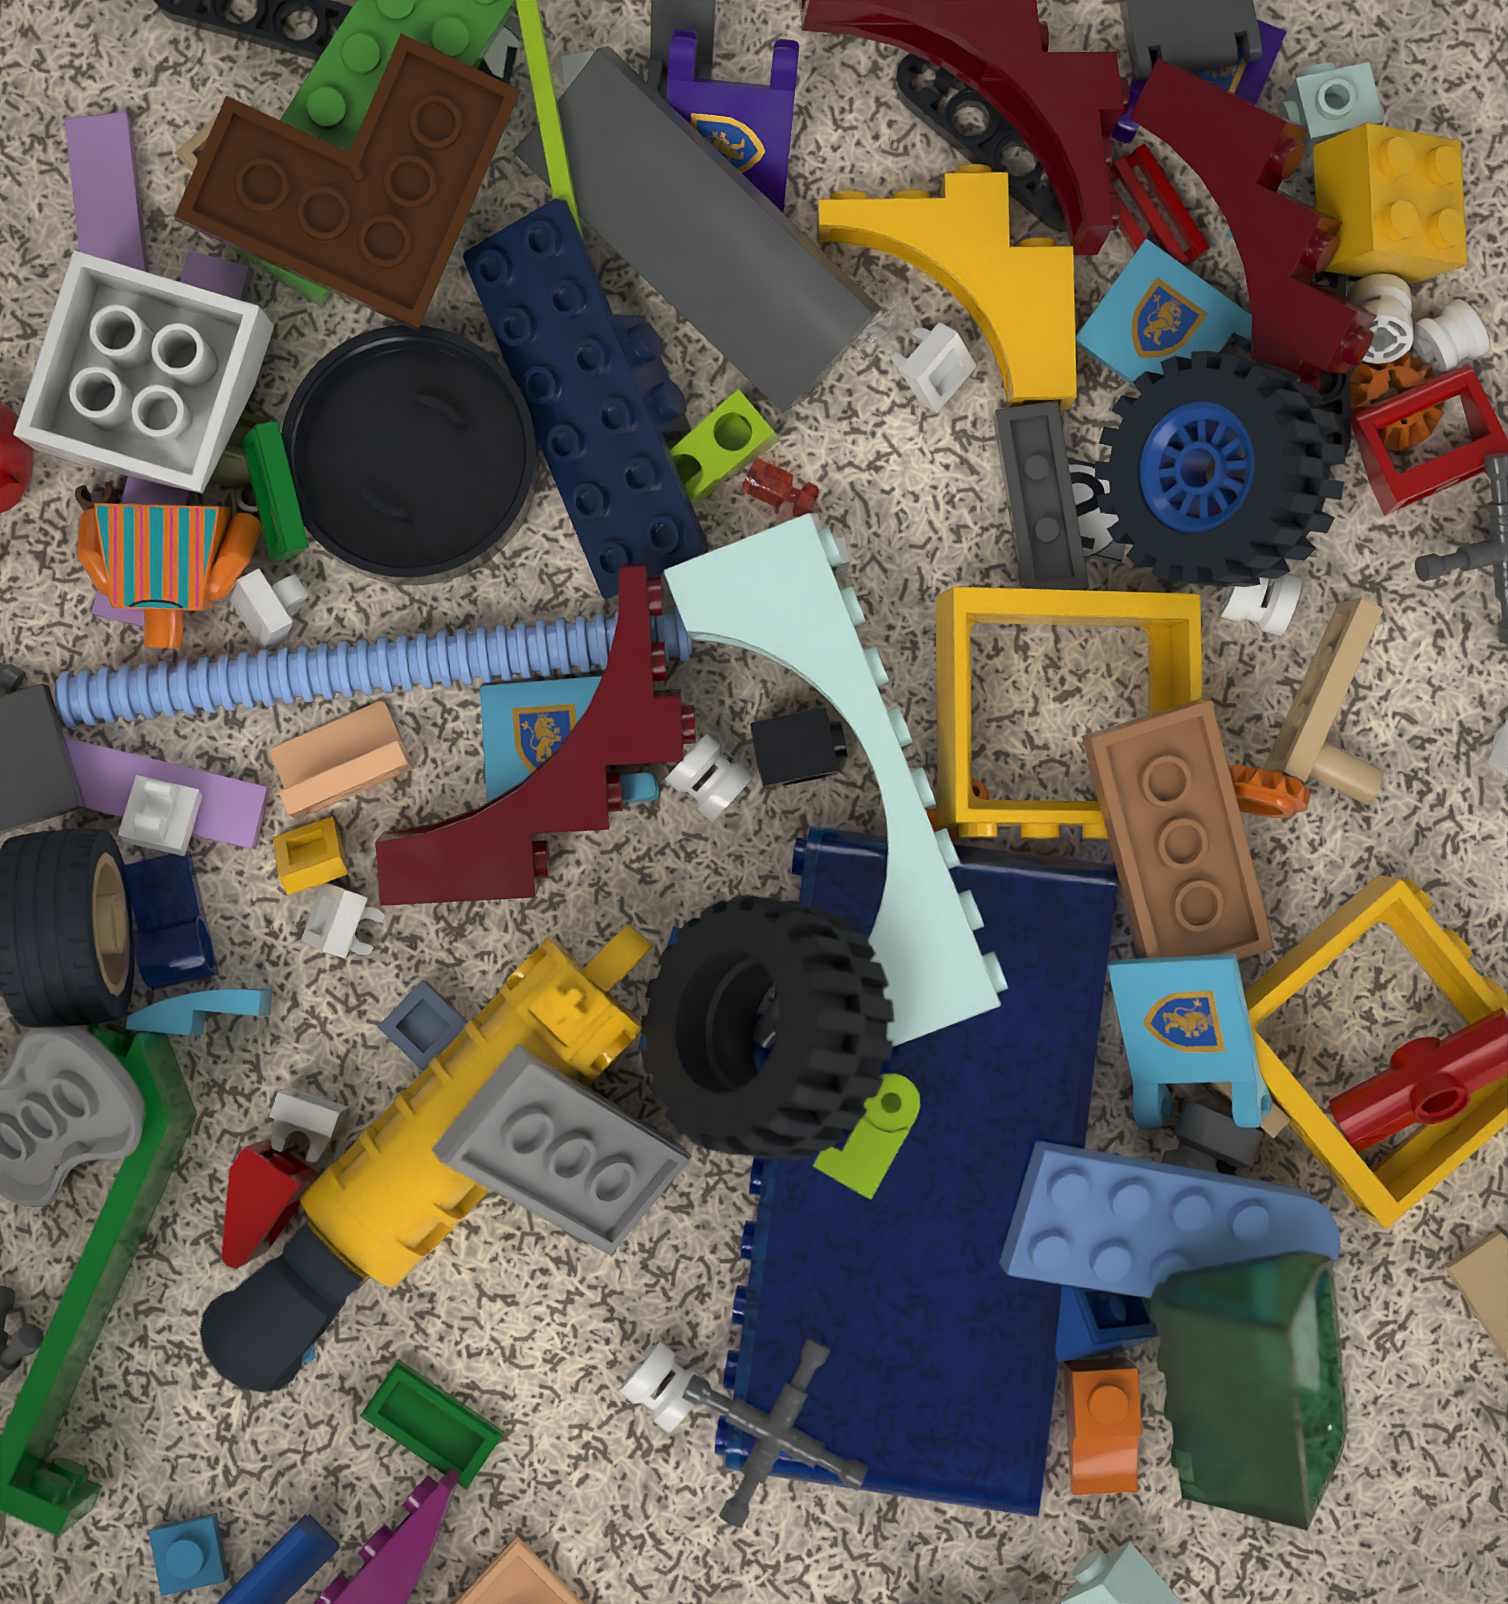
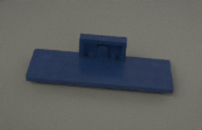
(592, 393)

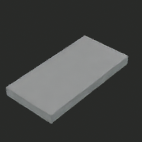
(561, 1151)

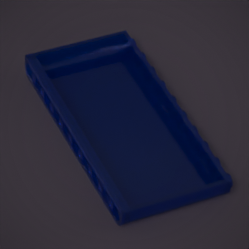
(934, 1351)

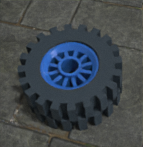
(1222, 412)

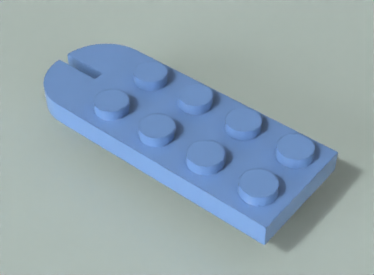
(1136, 1221)

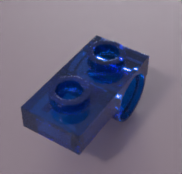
(171, 922)

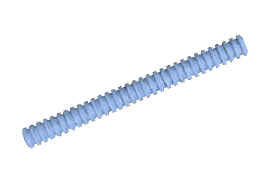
(348, 669)

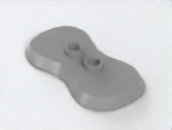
(62, 1107)

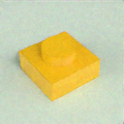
(310, 855)

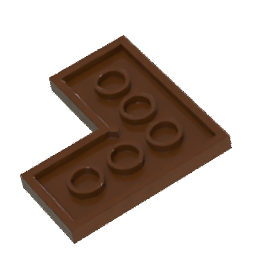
(367, 218)

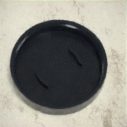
(411, 454)

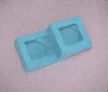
(187, 1012)

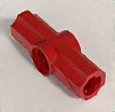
(1425, 1082)

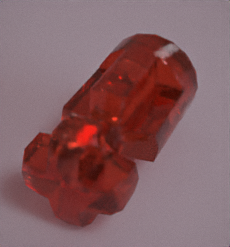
(775, 486)

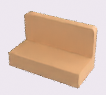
(339, 760)

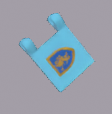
(1159, 313)
(530, 722)
(1187, 1025)

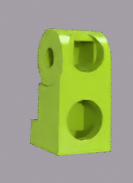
(721, 446)
(875, 1137)

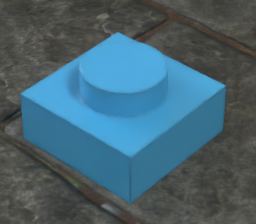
(188, 1554)

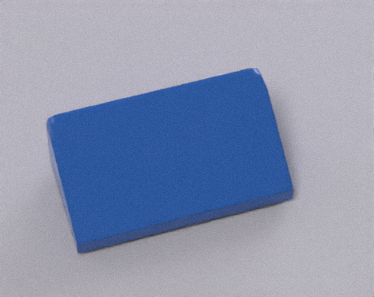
(1101, 1323)
(285, 1566)

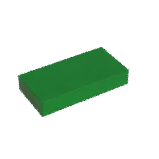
(274, 492)
(432, 1423)

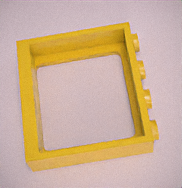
(1173, 675)
(1433, 1149)

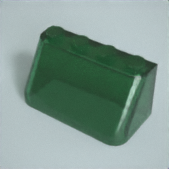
(1254, 1383)

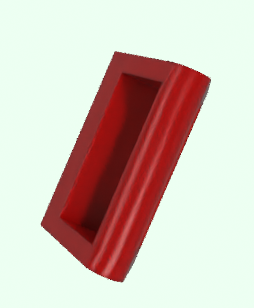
(1403, 489)
(261, 1200)

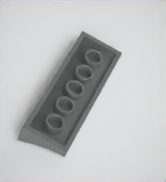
(702, 233)

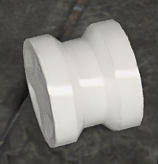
(1450, 337)

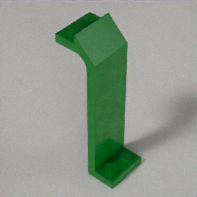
(59, 1492)

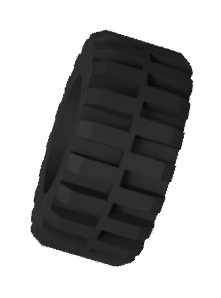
(825, 1042)

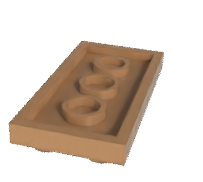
(1178, 835)

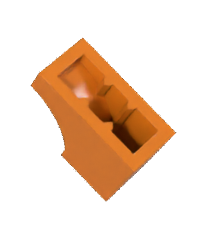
(1102, 1425)

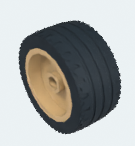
(65, 928)

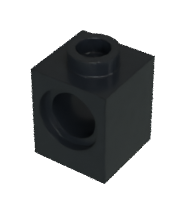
(797, 748)

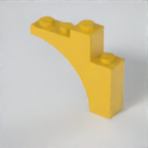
(963, 242)

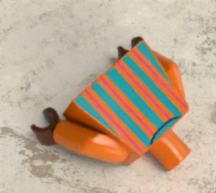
(164, 556)

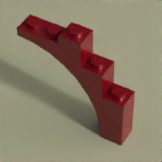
(1000, 48)
(1282, 242)
(495, 846)

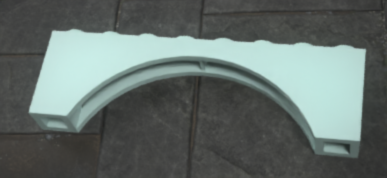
(785, 604)

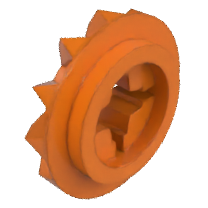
(1370, 382)
(1268, 792)

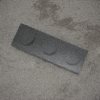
(1040, 497)

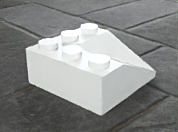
(142, 374)

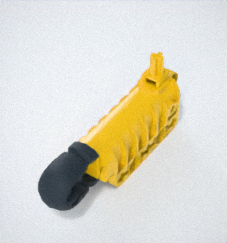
(389, 1192)

